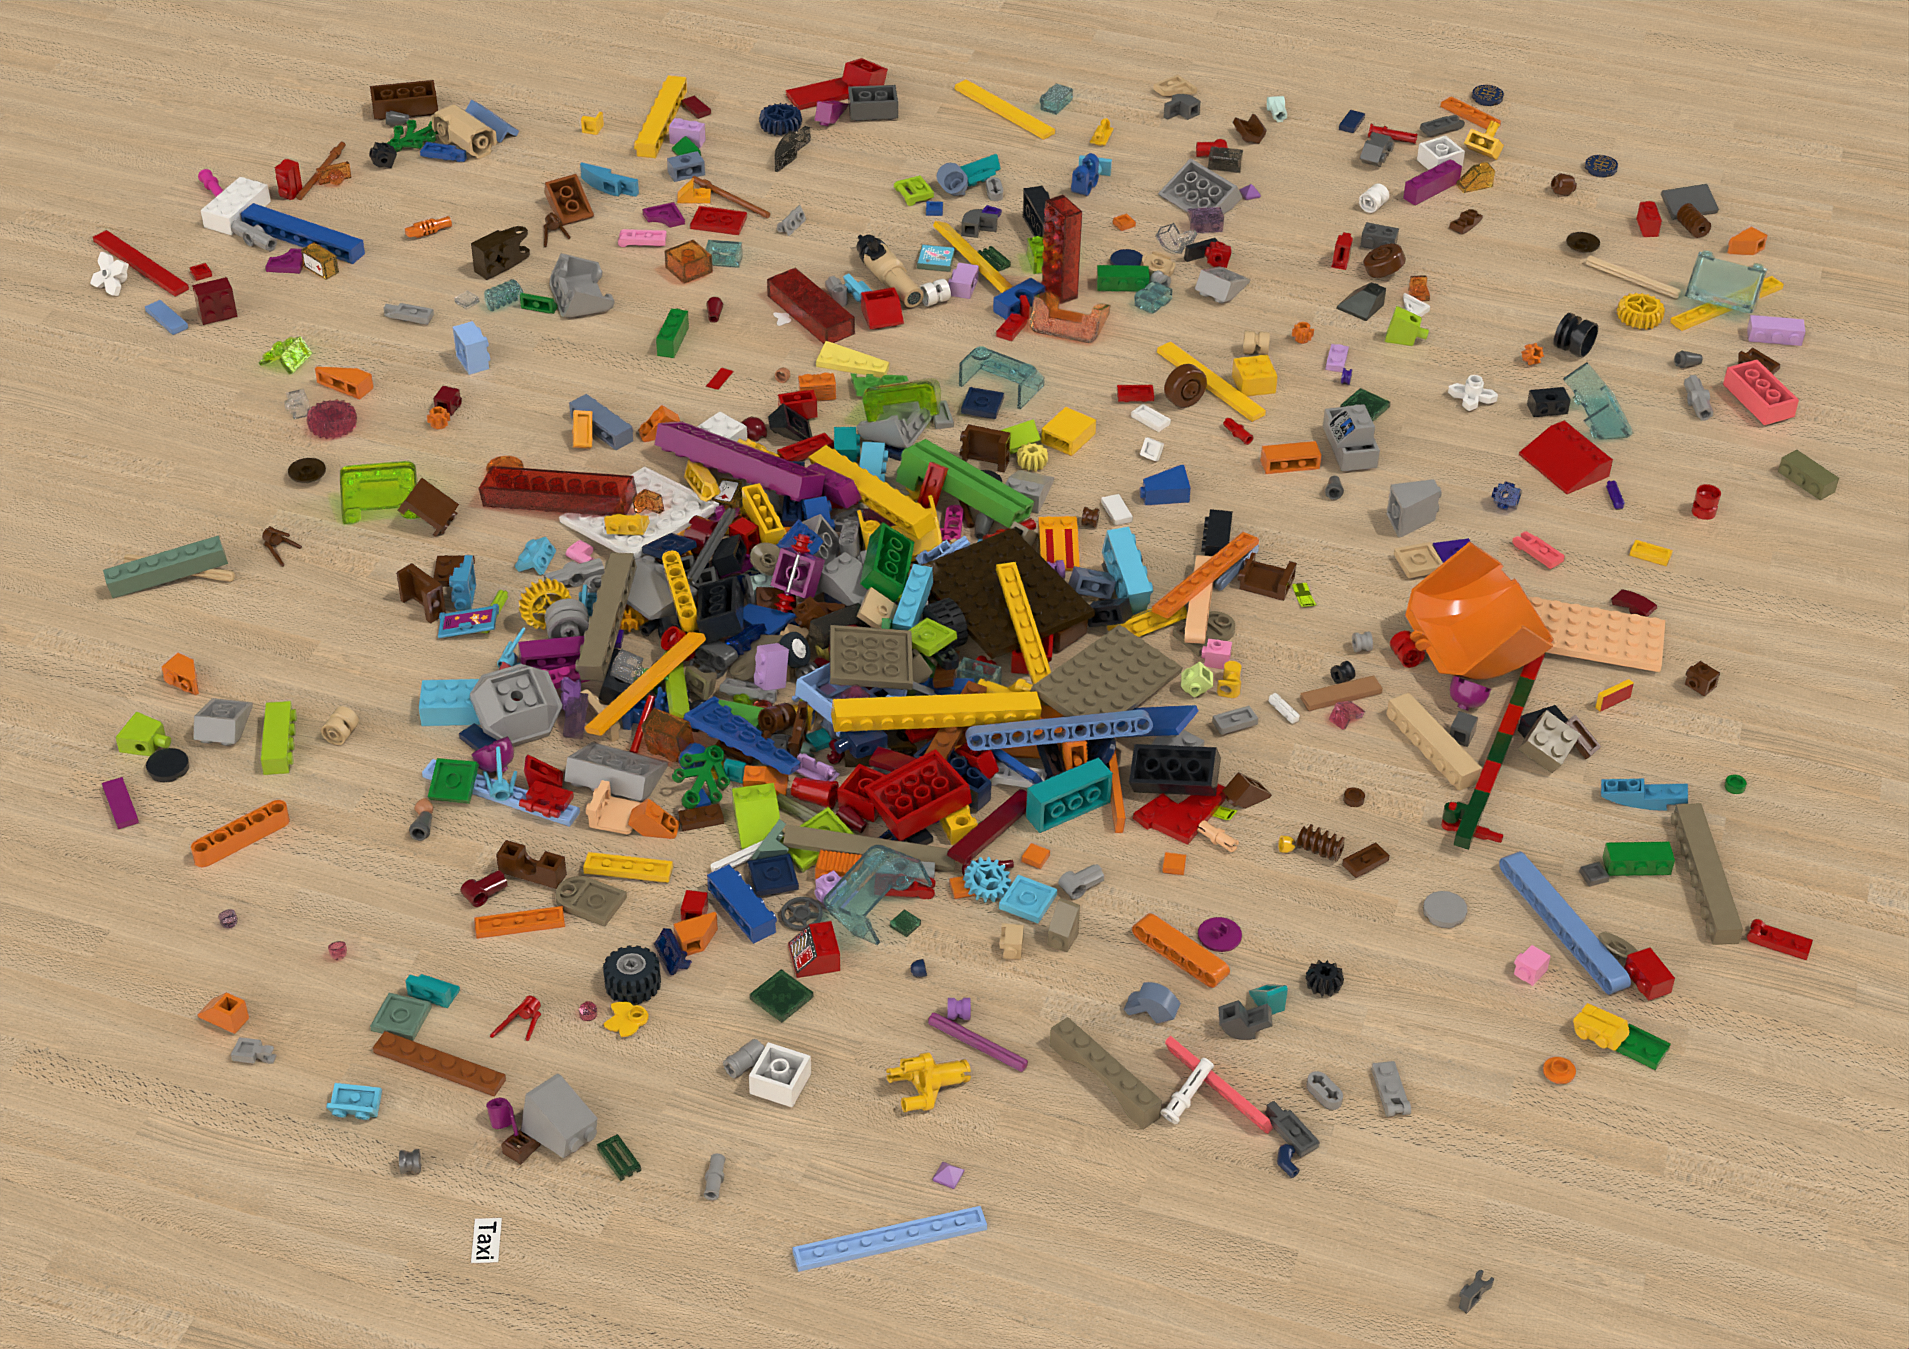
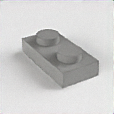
(1235, 720)

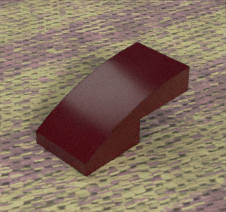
(1635, 602)

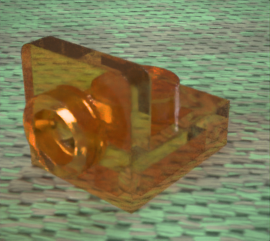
(1418, 288)
(648, 500)

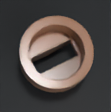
(782, 377)
(423, 805)

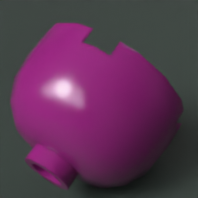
(1468, 693)
(487, 755)

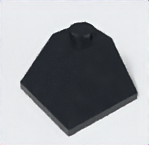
(789, 424)

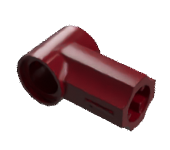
(479, 891)

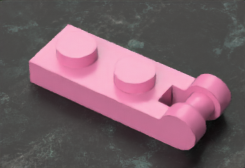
(642, 237)

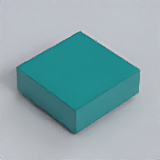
(819, 739)
(734, 770)

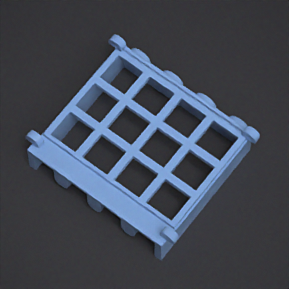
(808, 690)

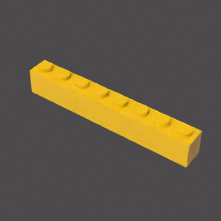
(660, 117)

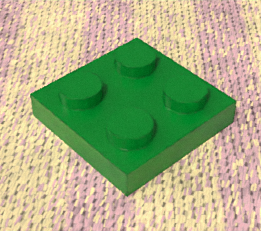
(453, 780)

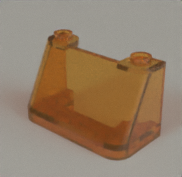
(1066, 324)

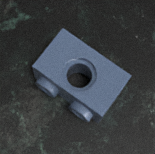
(686, 166)
(1092, 582)

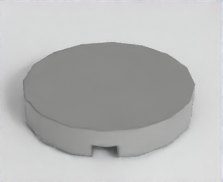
(1445, 909)

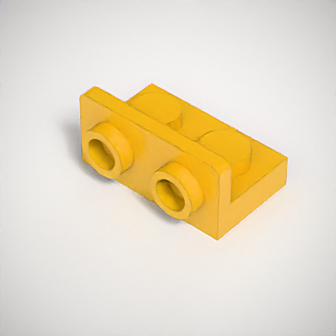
(626, 524)

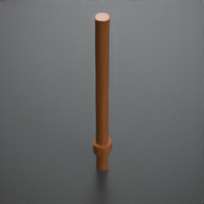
(334, 154)
(708, 185)

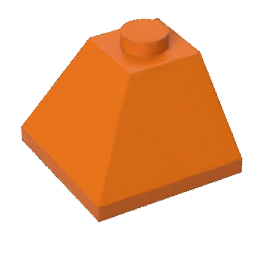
(764, 775)

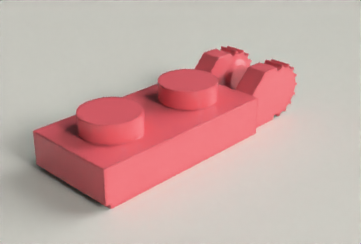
(1538, 549)

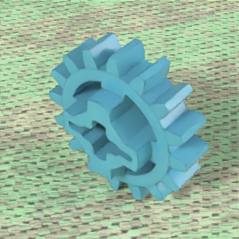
(986, 879)

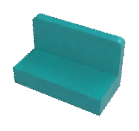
(431, 990)

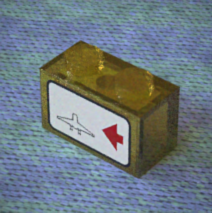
(320, 261)
(730, 493)

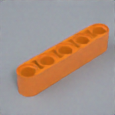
(240, 833)
(1181, 950)

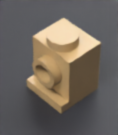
(1011, 940)

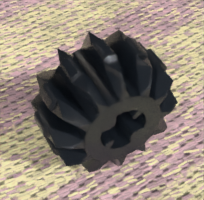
(1324, 978)

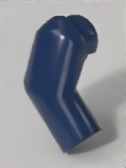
(1284, 1160)

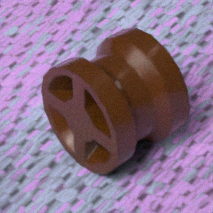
(1090, 516)

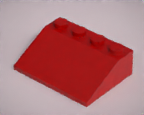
(1567, 458)
(918, 794)

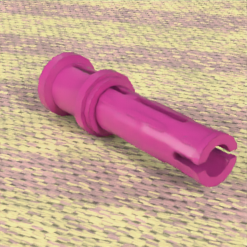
(210, 181)

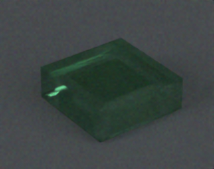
(905, 923)

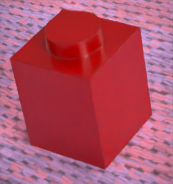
(694, 904)

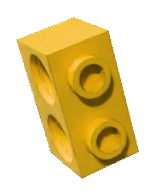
(958, 824)

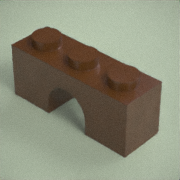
(516, 862)

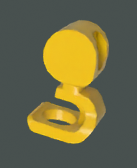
(1231, 678)

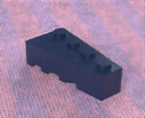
(979, 784)

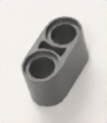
(716, 654)

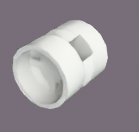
(1374, 198)
(935, 292)

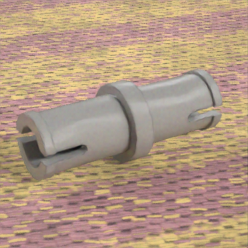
(714, 1176)

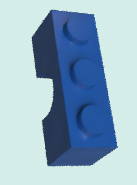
(1009, 301)

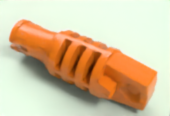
(427, 227)

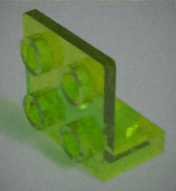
(290, 353)

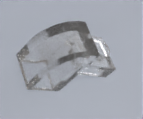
(1172, 240)

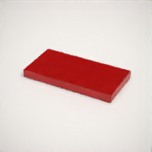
(809, 95)

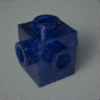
(1511, 500)

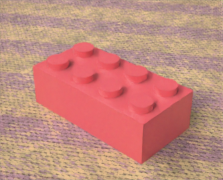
(1760, 392)

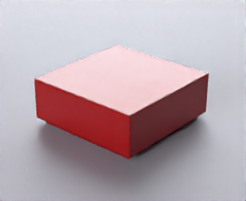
(200, 271)
(1024, 306)

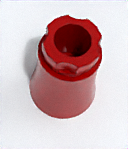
(815, 791)

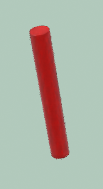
(639, 733)

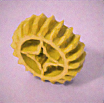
(1640, 311)
(536, 598)

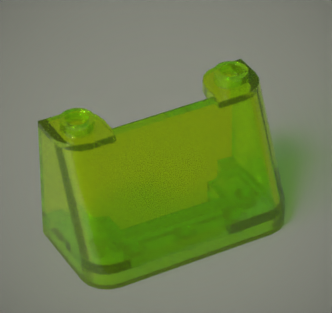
(925, 391)
(375, 488)

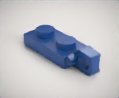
(443, 151)

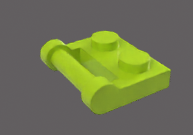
(919, 188)

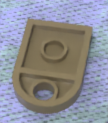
(1214, 631)
(745, 665)
(590, 899)

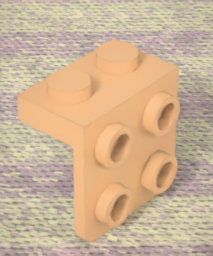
(609, 812)

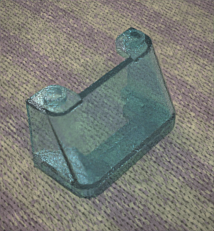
(1726, 283)

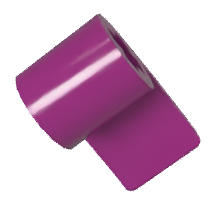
(501, 1114)

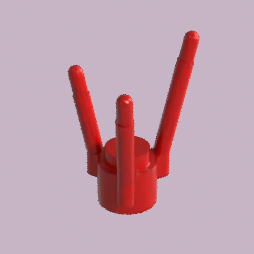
(526, 1010)

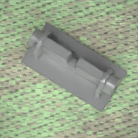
(792, 221)

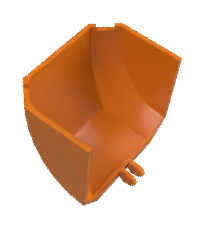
(1475, 618)

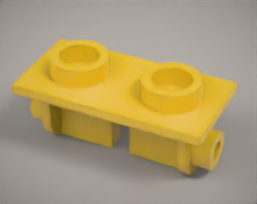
(1102, 133)

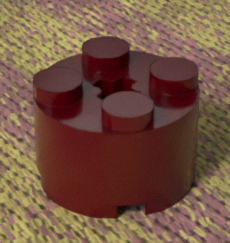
(700, 532)

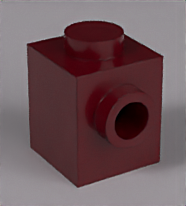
(448, 398)

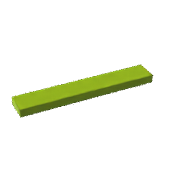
(677, 692)

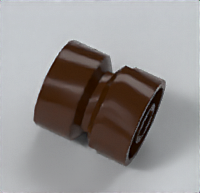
(777, 717)

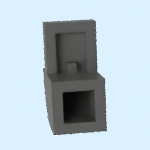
(1182, 105)
(976, 221)
(1243, 1023)

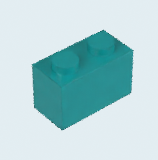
(847, 442)

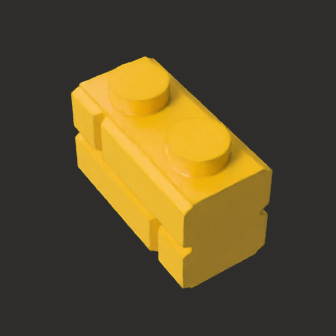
(1601, 1027)

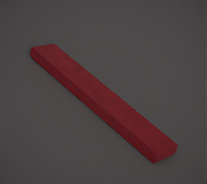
(989, 828)

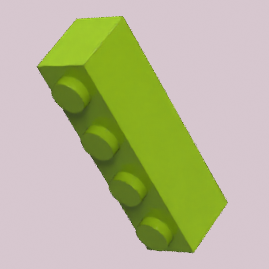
(277, 738)

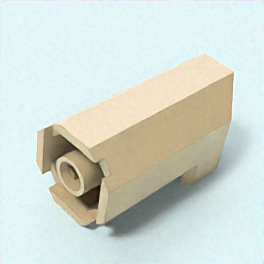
(464, 130)

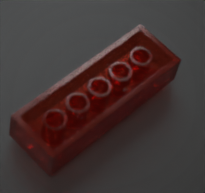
(1061, 248)
(810, 306)

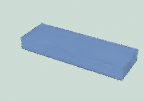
(166, 317)

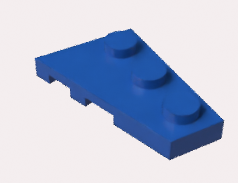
(800, 528)

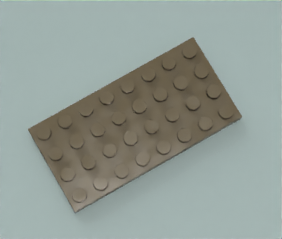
(1107, 676)

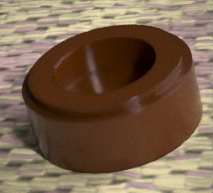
(1354, 797)

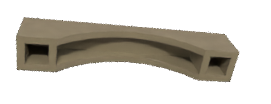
(1135, 1098)

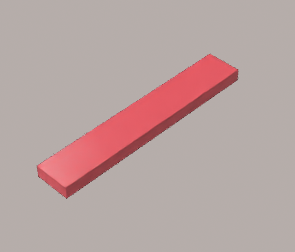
(1221, 1086)

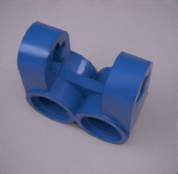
(1085, 176)

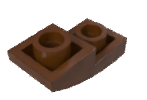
(1466, 221)

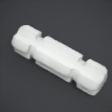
(1284, 708)

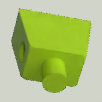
(1405, 328)
(142, 736)

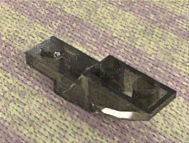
(789, 145)

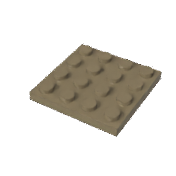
(871, 657)

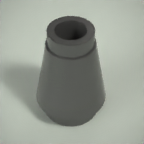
(395, 118)
(1687, 359)
(1334, 488)
(982, 525)
(421, 827)

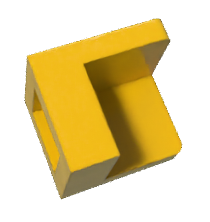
(592, 125)

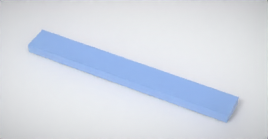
(481, 789)
(889, 1238)

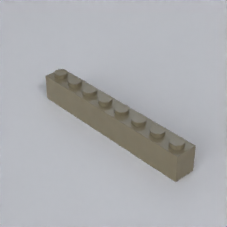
(606, 616)
(1707, 874)

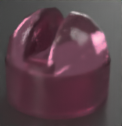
(337, 949)
(584, 1012)

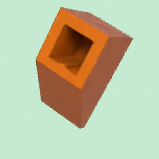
(1747, 242)
(661, 415)
(181, 673)
(653, 821)
(696, 932)
(225, 1012)

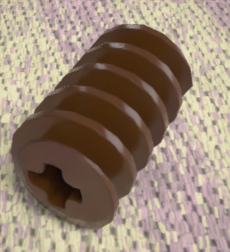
(1693, 220)
(1320, 843)

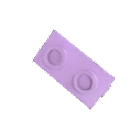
(814, 770)

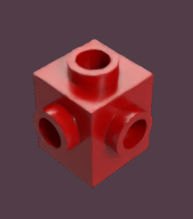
(1218, 254)

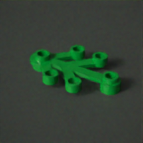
(416, 137)
(704, 775)

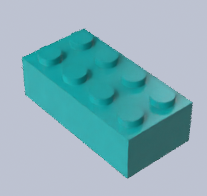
(1068, 795)

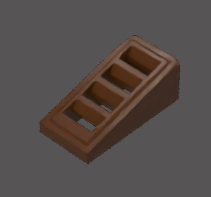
(519, 1155)

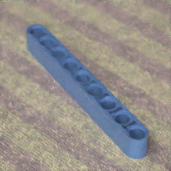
(1068, 734)
(1565, 923)

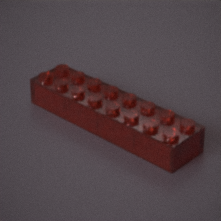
(557, 491)

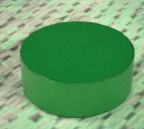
(1735, 784)

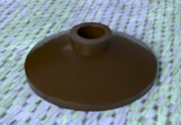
(1583, 242)
(306, 470)

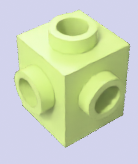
(1196, 679)

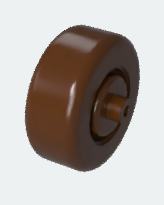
(1384, 260)
(1185, 385)

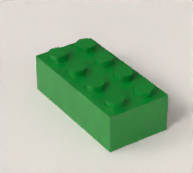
(887, 562)

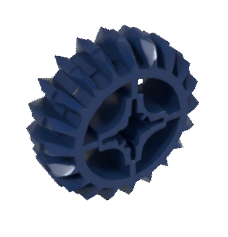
(780, 119)

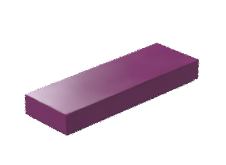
(120, 803)

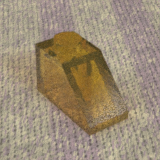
(1477, 178)

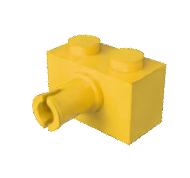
(1485, 142)

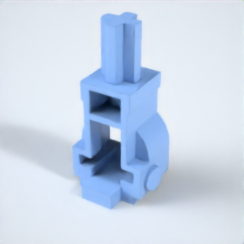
(941, 550)

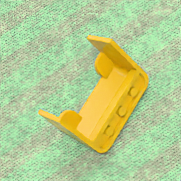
(926, 543)

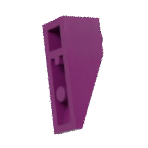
(829, 111)

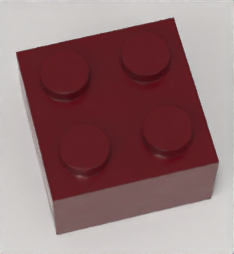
(215, 300)

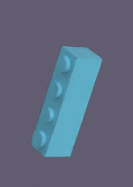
(873, 458)
(913, 598)

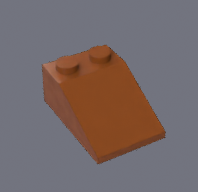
(568, 199)

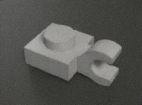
(249, 1050)

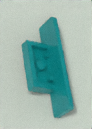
(981, 169)

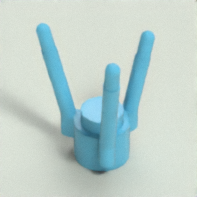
(508, 655)
(500, 789)

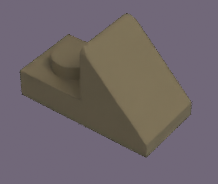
(700, 683)

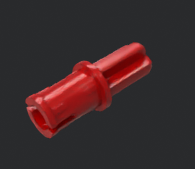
(1238, 430)

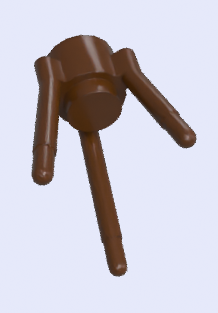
(552, 223)
(275, 537)

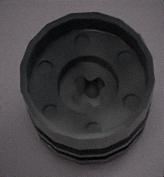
(1576, 335)

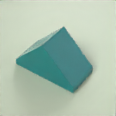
(1270, 994)

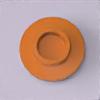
(1559, 1070)

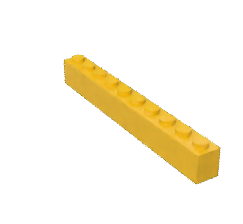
(879, 494)
(933, 711)

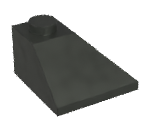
(1364, 301)

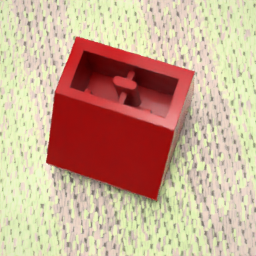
(881, 308)

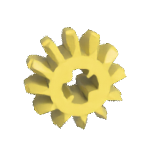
(1032, 457)

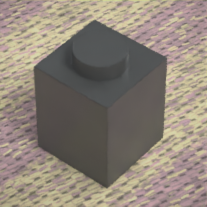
(1463, 728)

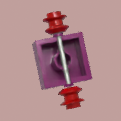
(796, 573)

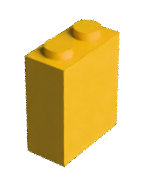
(1068, 431)

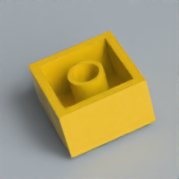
(1254, 375)

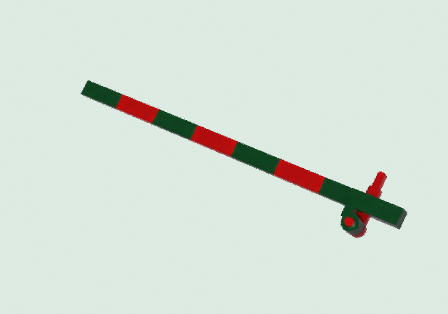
(1472, 812)

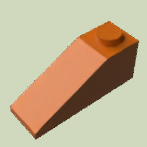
(345, 380)

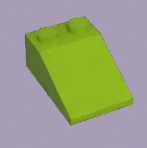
(755, 812)

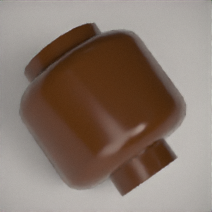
(1563, 184)

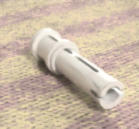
(1181, 1099)

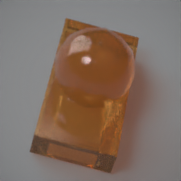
(333, 173)

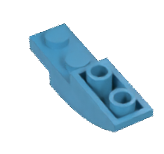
(609, 183)
(1637, 794)

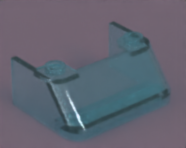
(1024, 374)
(1604, 411)
(868, 883)

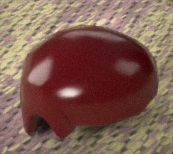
(755, 428)

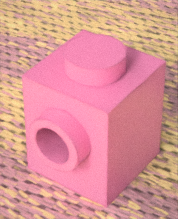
(1216, 653)
(1531, 965)

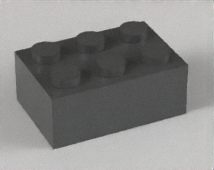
(873, 102)

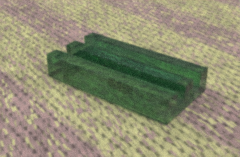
(995, 258)
(627, 1170)

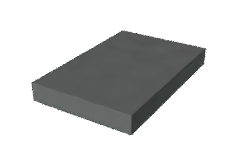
(1697, 195)

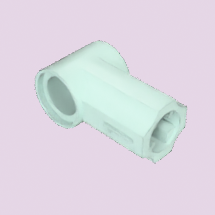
(1277, 107)

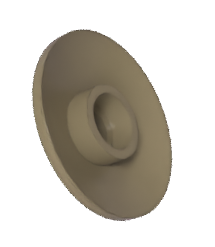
(764, 557)
(1617, 946)

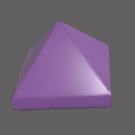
(1249, 192)
(948, 1175)

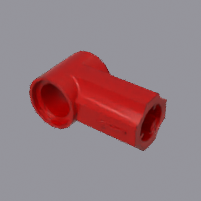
(1203, 148)

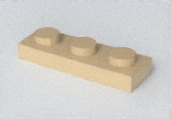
(594, 709)

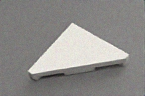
(1414, 305)

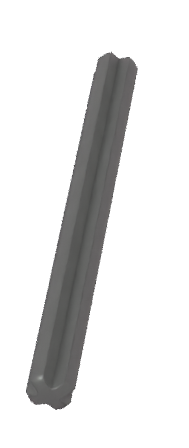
(710, 546)

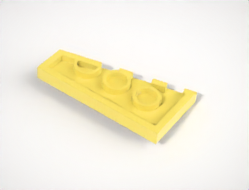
(848, 360)

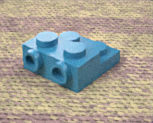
(463, 584)

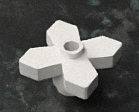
(111, 274)
(1472, 392)

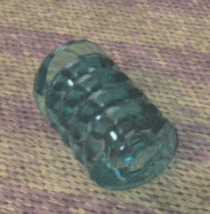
(501, 294)

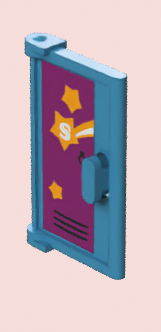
(468, 621)

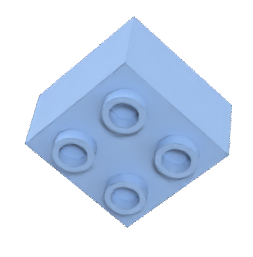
(471, 347)

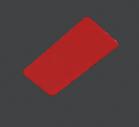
(719, 378)

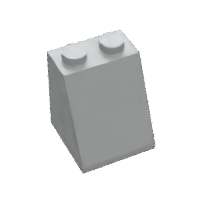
(1412, 505)
(558, 1117)

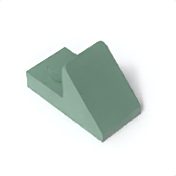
(771, 845)

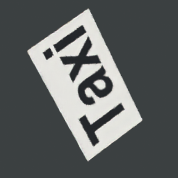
(486, 1240)

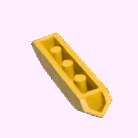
(701, 481)

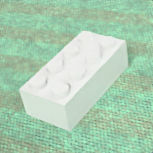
(230, 203)

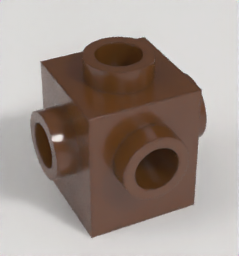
(807, 611)
(1702, 678)

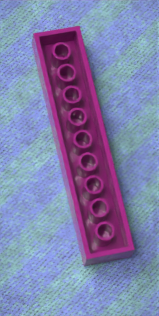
(740, 460)

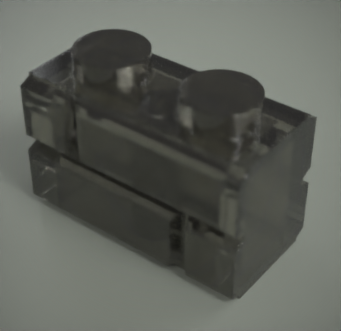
(1225, 159)

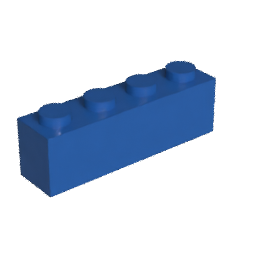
(741, 903)

